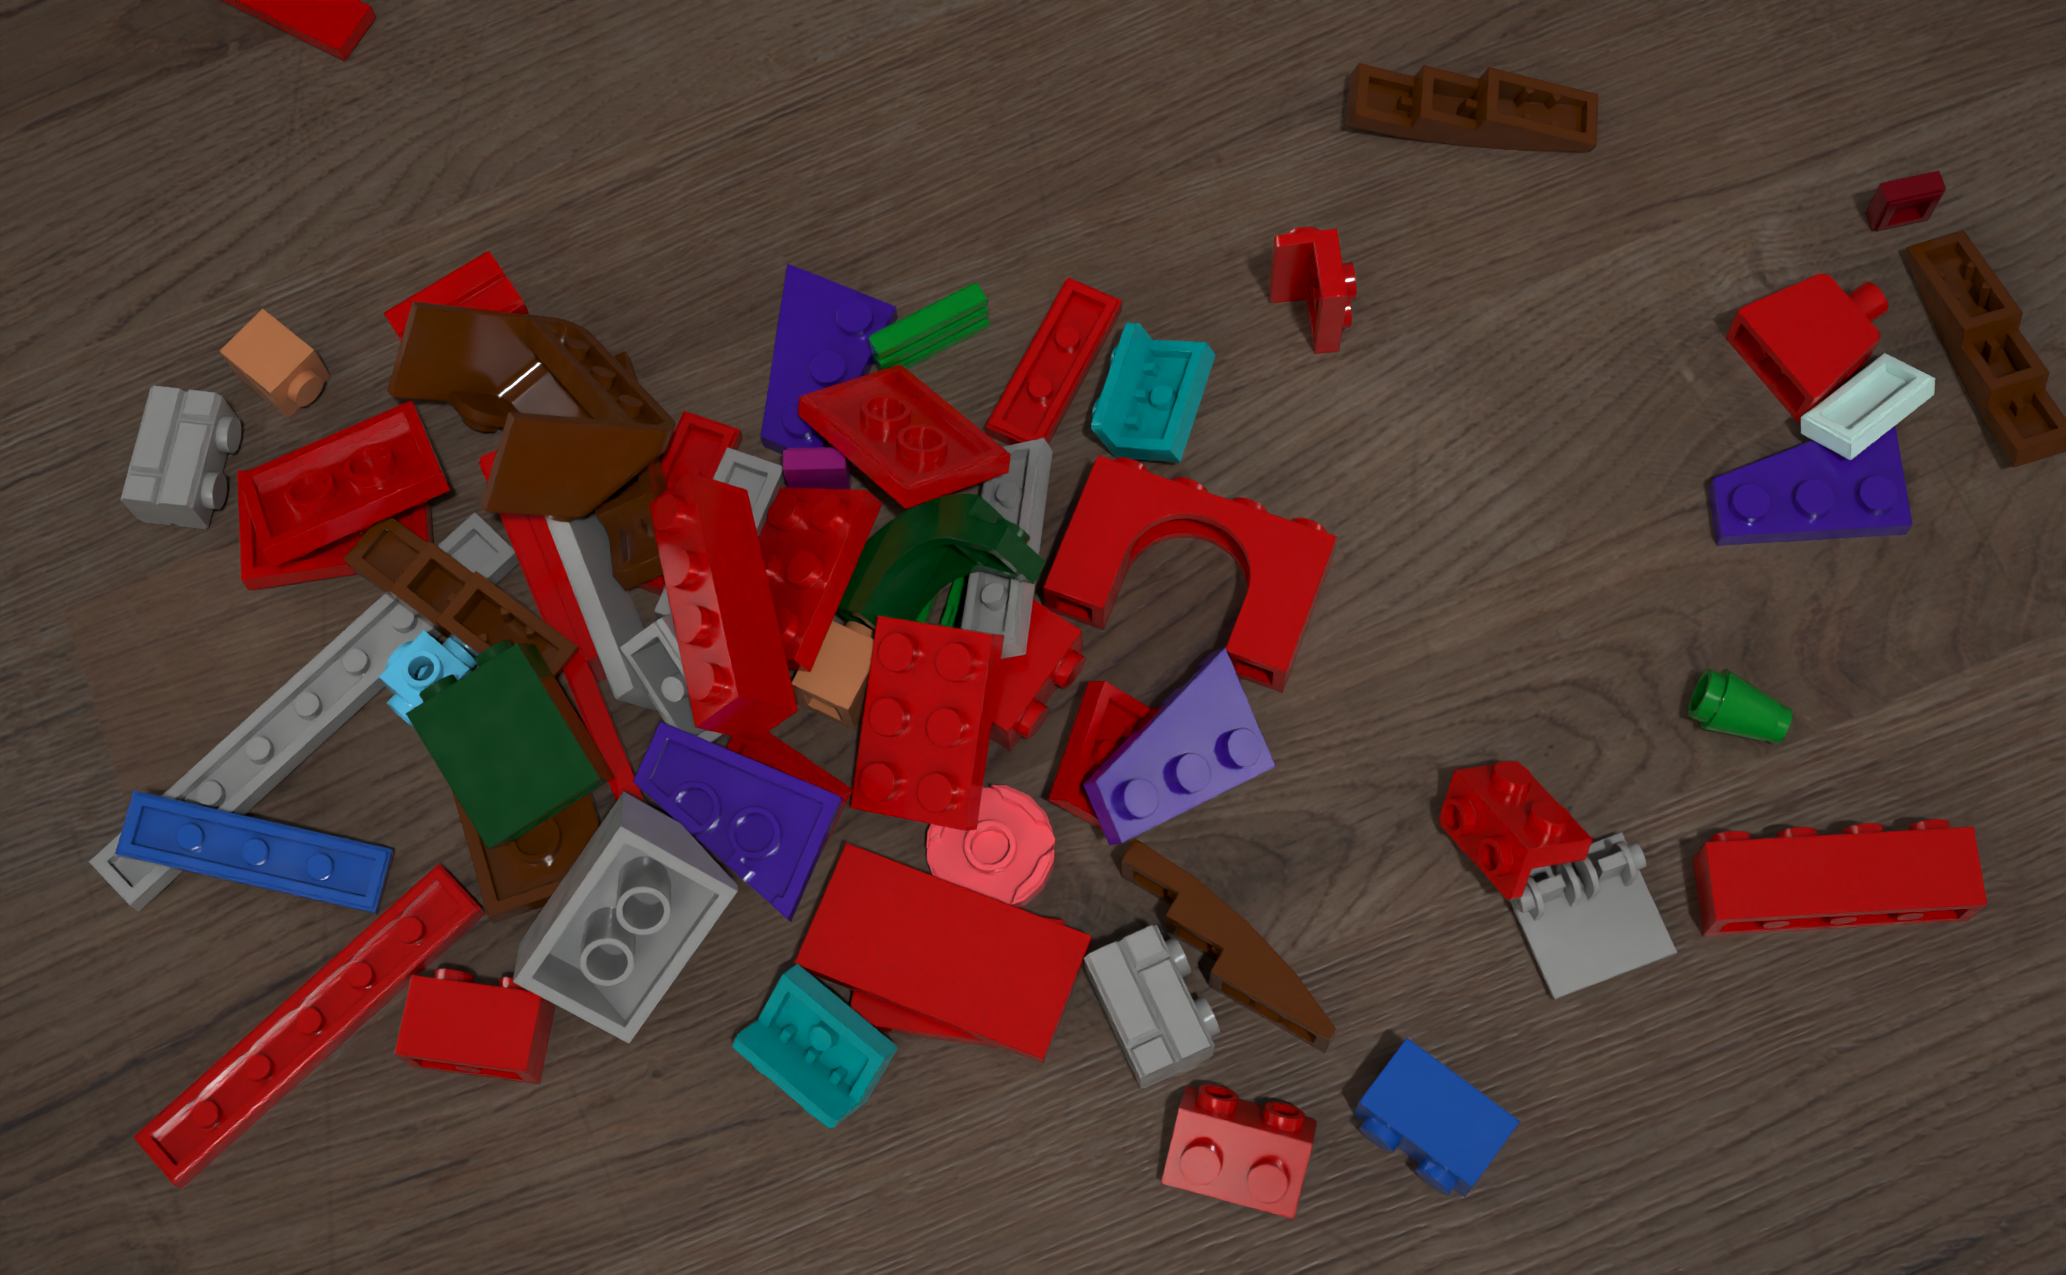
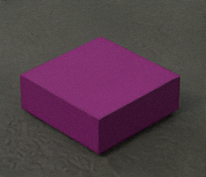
(816, 468)

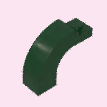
(930, 549)

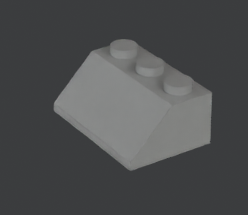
(624, 919)

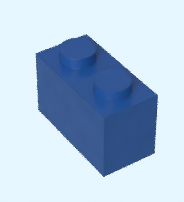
(1434, 1120)

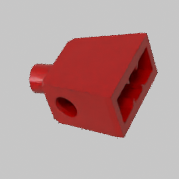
(1808, 338)

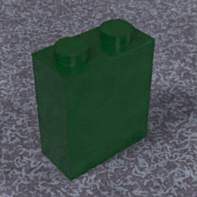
(509, 743)

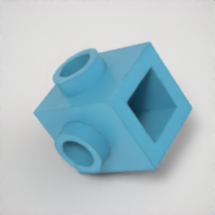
(420, 664)

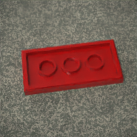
(944, 952)

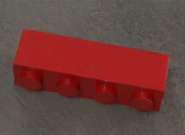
(722, 608)
(1838, 879)

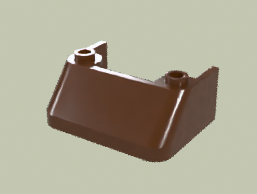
(566, 405)

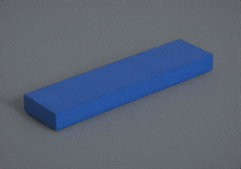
(254, 852)

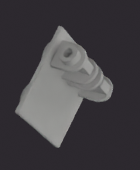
(1592, 918)

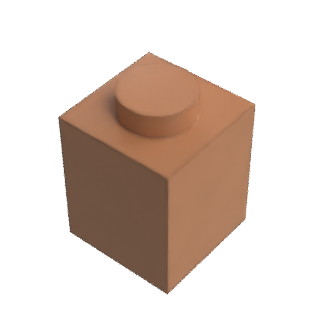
(276, 364)
(839, 675)

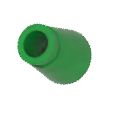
(1737, 708)

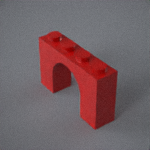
(1131, 510)

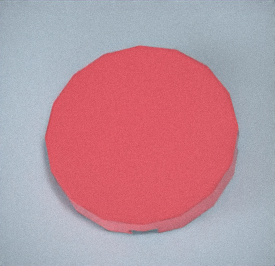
(1007, 853)

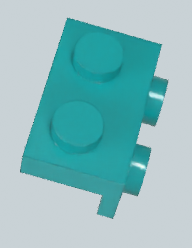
(1151, 395)
(816, 1048)

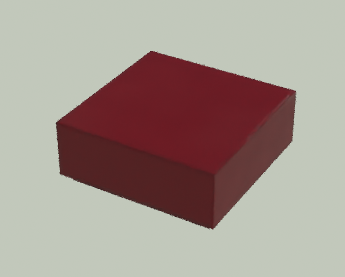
(1905, 201)

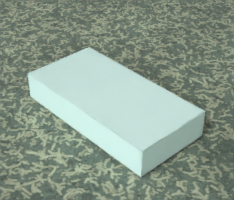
(1867, 406)

